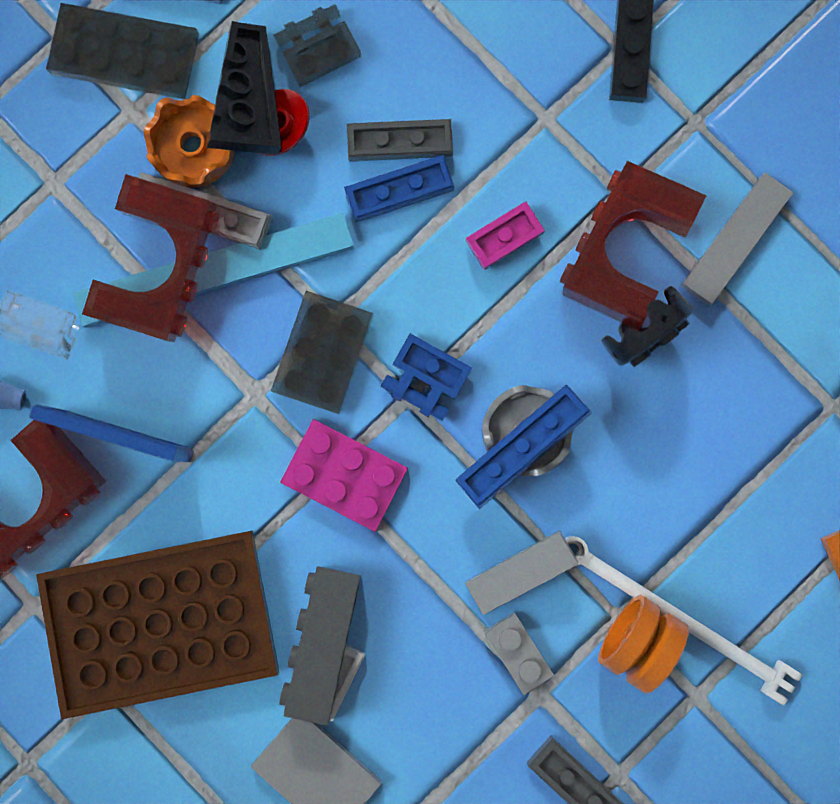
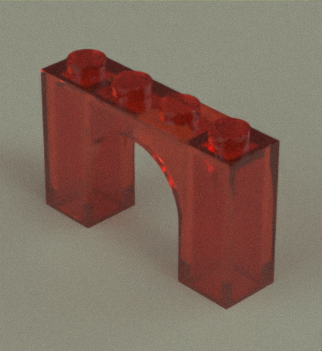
(633, 196)
(188, 223)
(66, 483)

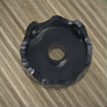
(664, 327)

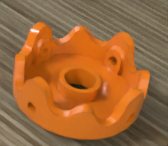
(165, 137)

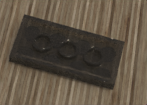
(122, 51)

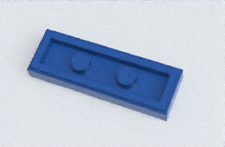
(399, 188)

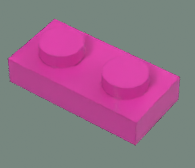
(504, 235)

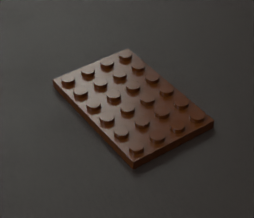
(157, 624)

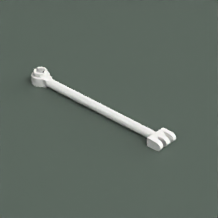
(772, 677)

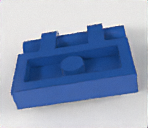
(431, 367)

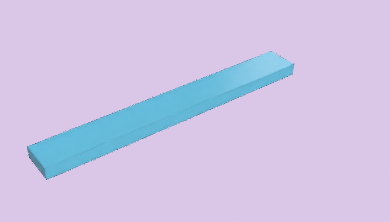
(244, 262)

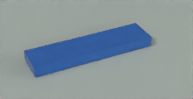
(523, 446)

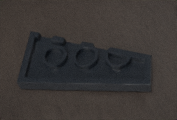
(245, 96)

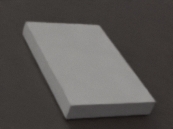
(314, 767)

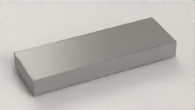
(521, 572)

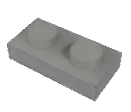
(518, 653)

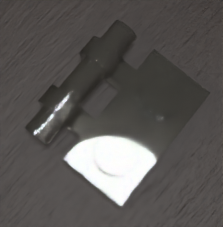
(320, 53)

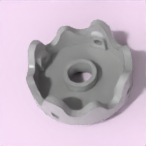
(512, 409)

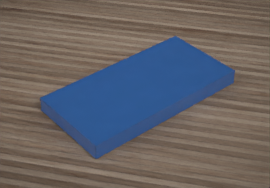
(112, 433)

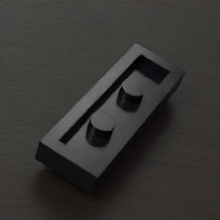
(631, 50)

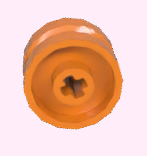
(643, 644)

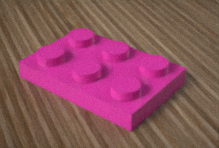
(344, 475)

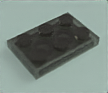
(322, 352)

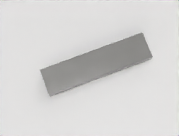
(235, 220)
(736, 239)

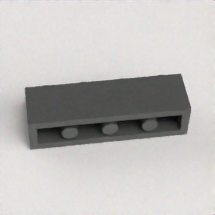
(321, 646)

